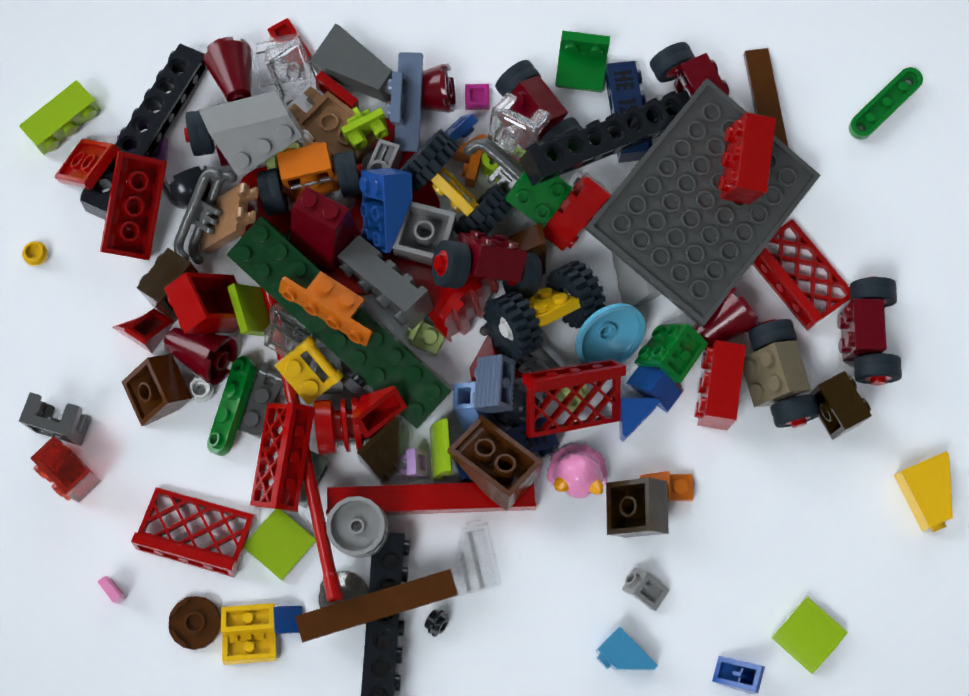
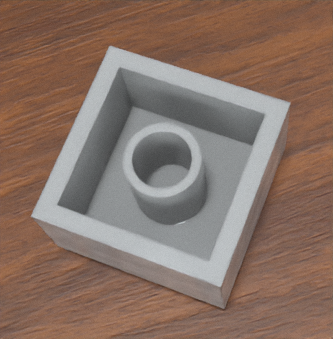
(422, 232)

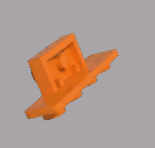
(329, 302)

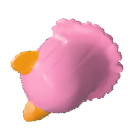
(577, 471)

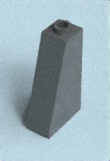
(352, 64)

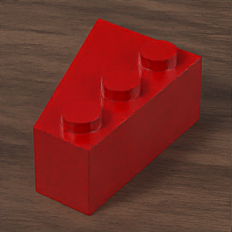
(576, 212)

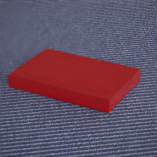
(86, 163)

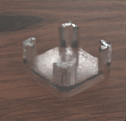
(513, 131)

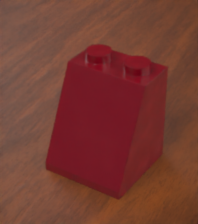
(321, 228)

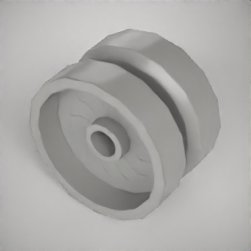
(365, 541)

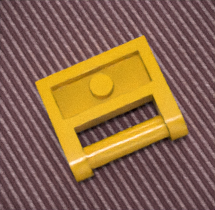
(302, 376)

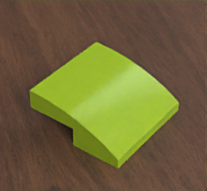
(439, 444)
(809, 635)

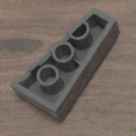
(386, 283)

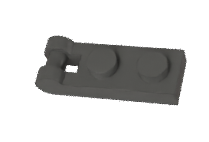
(260, 395)

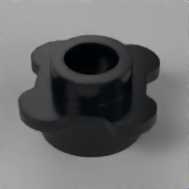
(436, 622)

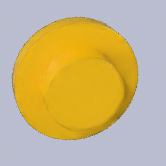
(35, 253)

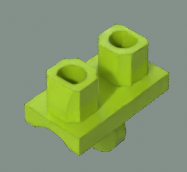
(363, 124)

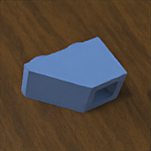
(463, 405)

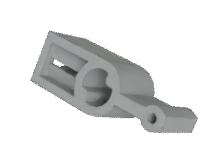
(385, 157)

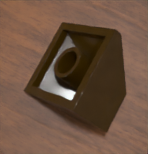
(382, 452)

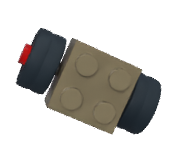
(778, 374)

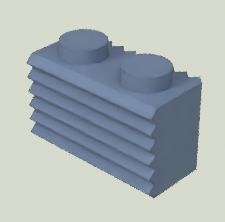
(494, 384)

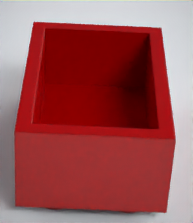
(747, 158)
(203, 303)
(720, 385)

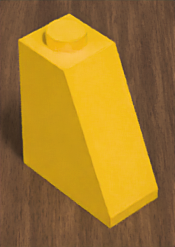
(928, 491)

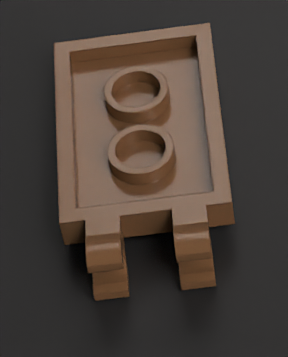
(325, 122)
(233, 218)

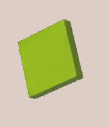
(249, 309)
(279, 543)

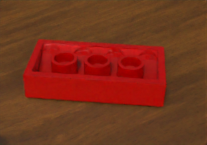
(133, 206)

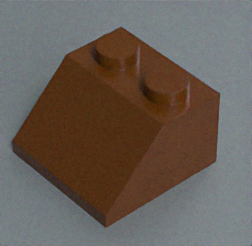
(156, 388)

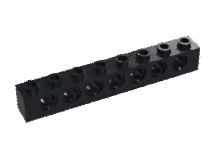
(158, 124)
(626, 131)
(373, 653)

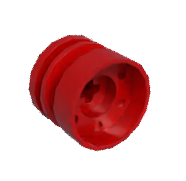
(336, 426)

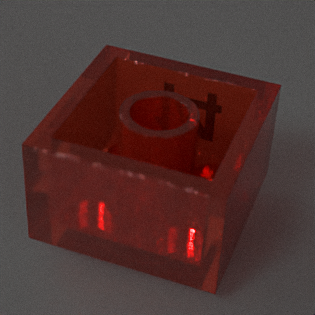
(64, 468)

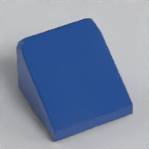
(285, 619)

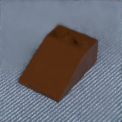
(496, 462)

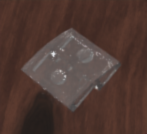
(285, 333)

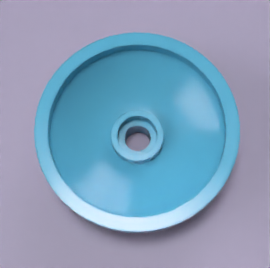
(611, 333)

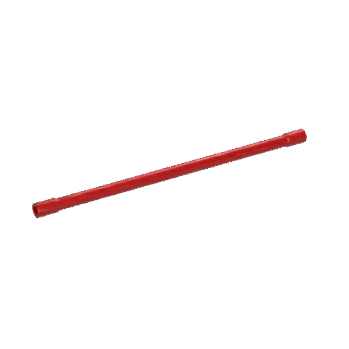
(330, 576)

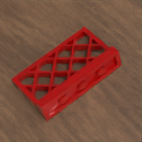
(786, 283)
(575, 376)
(292, 453)
(186, 553)

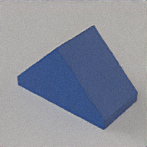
(655, 384)
(633, 413)
(738, 675)

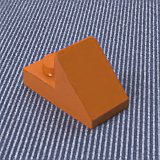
(471, 163)
(678, 485)

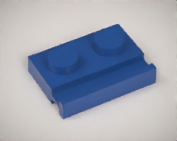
(462, 127)

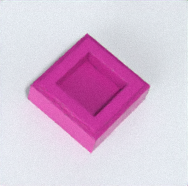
(477, 97)

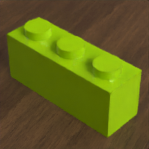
(60, 117)

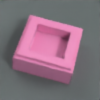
(111, 589)

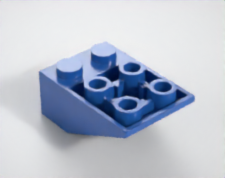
(384, 205)

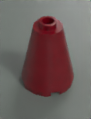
(230, 67)
(438, 89)
(729, 320)
(202, 353)

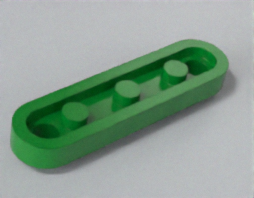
(885, 103)
(232, 406)

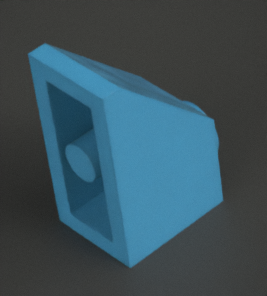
(623, 653)

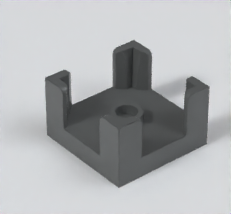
(38, 418)

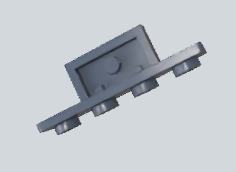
(406, 100)

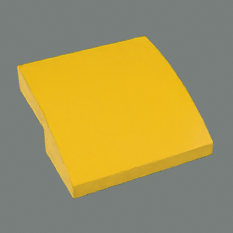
(248, 634)

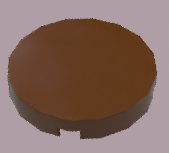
(195, 622)

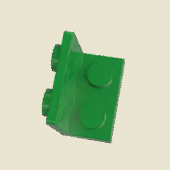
(582, 61)
(538, 201)
(672, 349)

